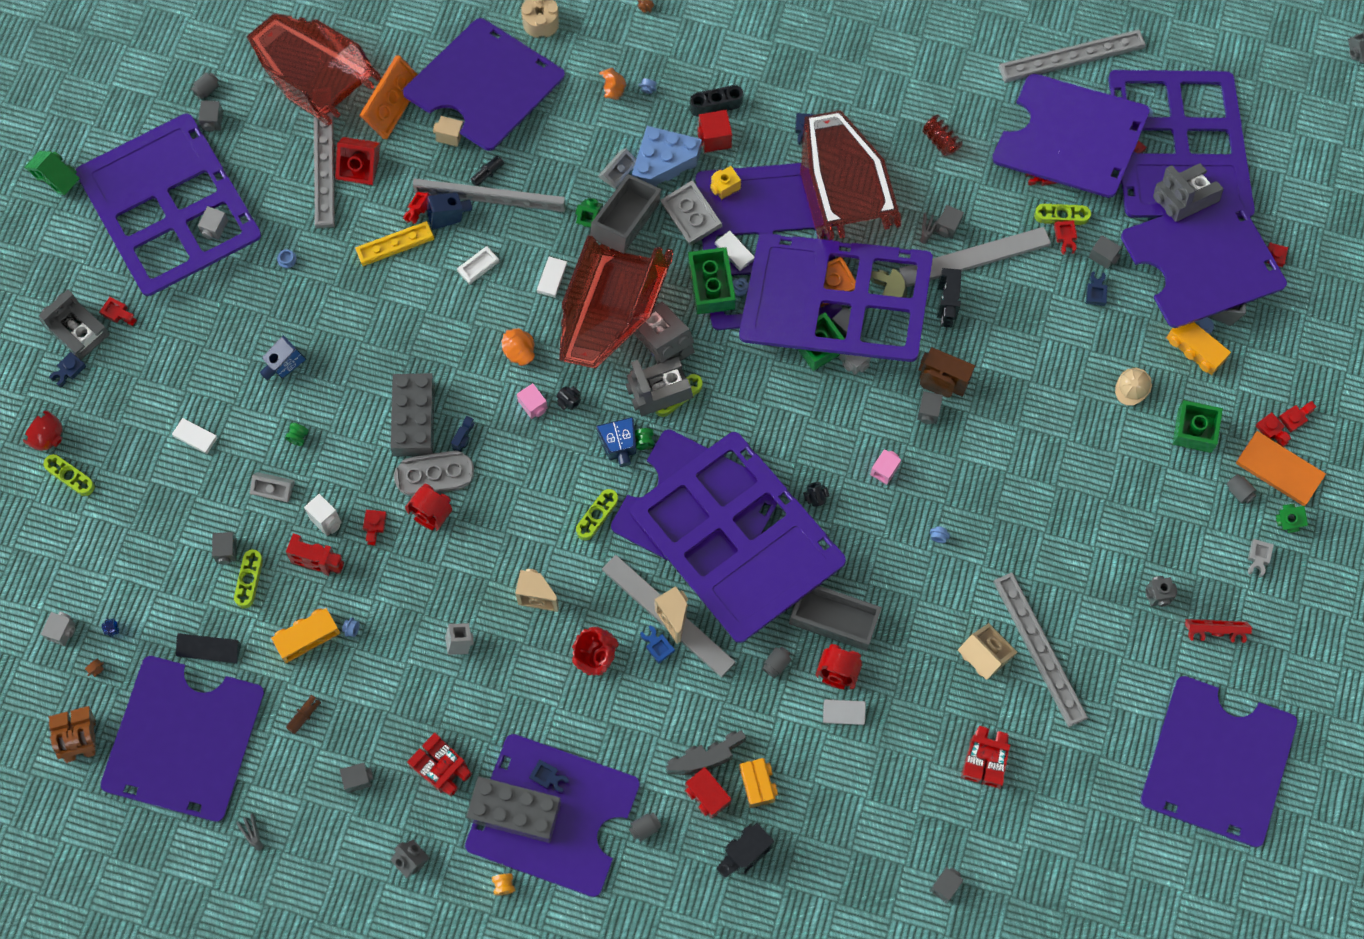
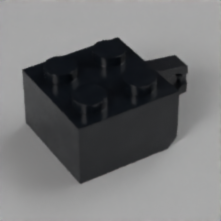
(746, 851)

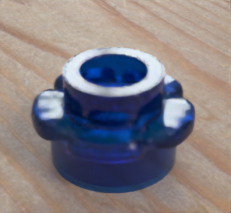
(110, 627)

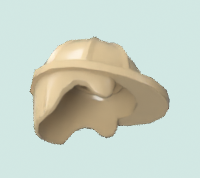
(1133, 386)

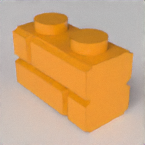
(758, 783)

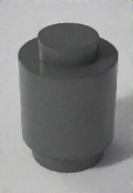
(205, 85)
(1241, 489)
(777, 662)
(644, 827)

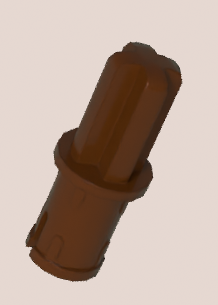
(303, 714)

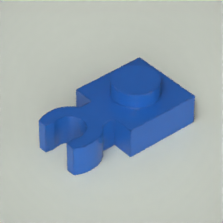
(659, 646)

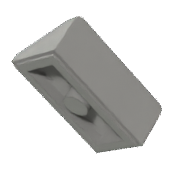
(618, 168)
(271, 486)
(844, 712)

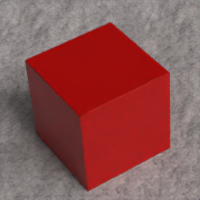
(715, 131)

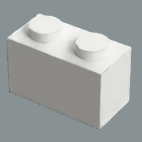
(323, 515)

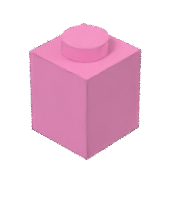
(532, 401)
(885, 466)

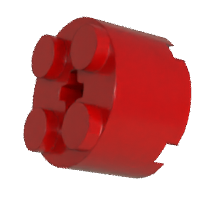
(429, 507)
(839, 667)

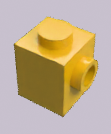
(725, 182)

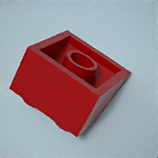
(357, 160)

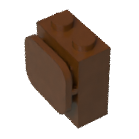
(944, 373)

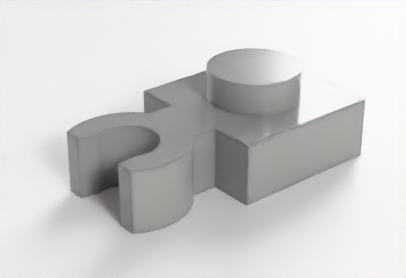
(1260, 554)

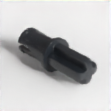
(487, 170)

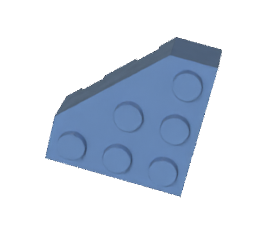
(665, 155)

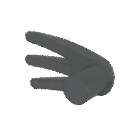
(927, 231)
(253, 836)

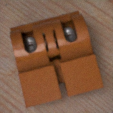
(73, 734)

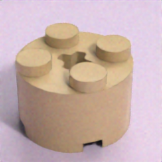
(540, 17)

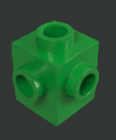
(588, 211)
(1299, 514)

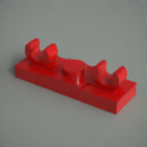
(1218, 628)

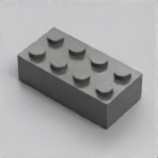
(625, 213)
(412, 414)
(836, 617)
(513, 809)

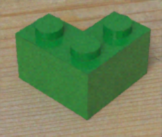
(49, 167)

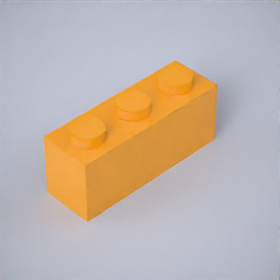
(1199, 346)
(305, 635)

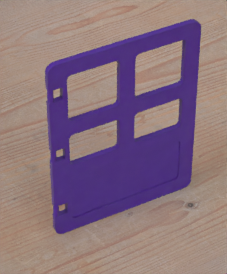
(1149, 168)
(149, 170)
(768, 202)
(789, 289)
(765, 572)

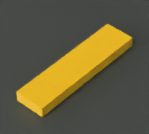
(394, 243)

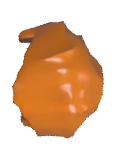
(614, 84)
(518, 346)

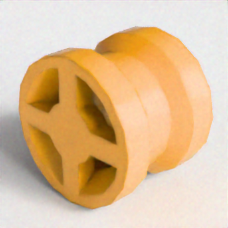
(503, 884)

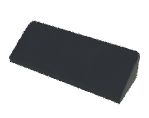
(207, 648)

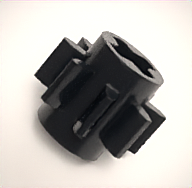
(568, 398)
(816, 494)

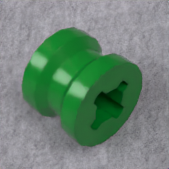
(296, 434)
(644, 439)

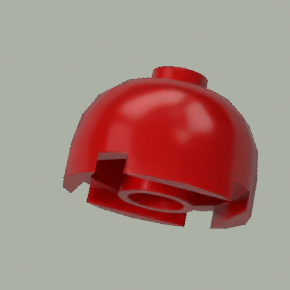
(44, 432)

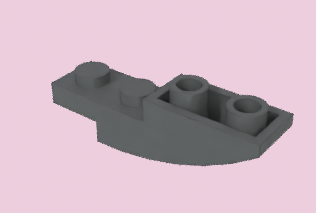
(697, 758)

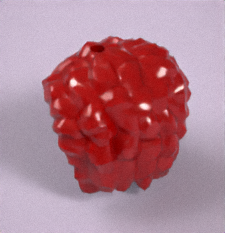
(594, 650)

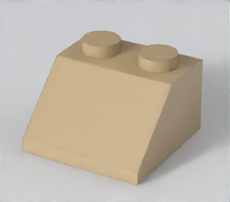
(535, 592)
(672, 611)
(987, 651)

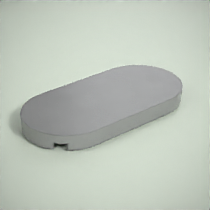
(441, 471)

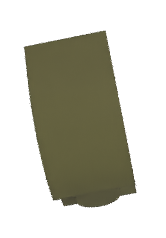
(893, 283)

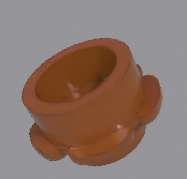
(645, 5)
(95, 668)

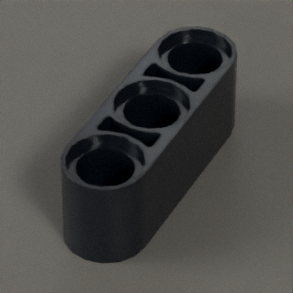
(723, 94)

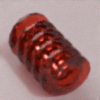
(941, 137)

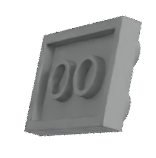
(691, 213)

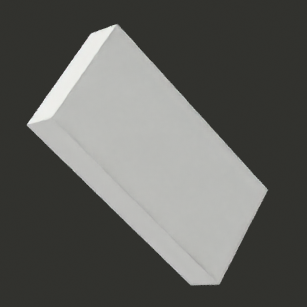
(736, 250)
(478, 265)
(552, 277)
(194, 436)

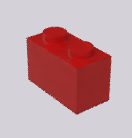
(707, 793)

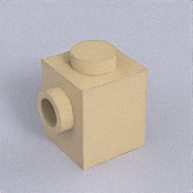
(448, 131)

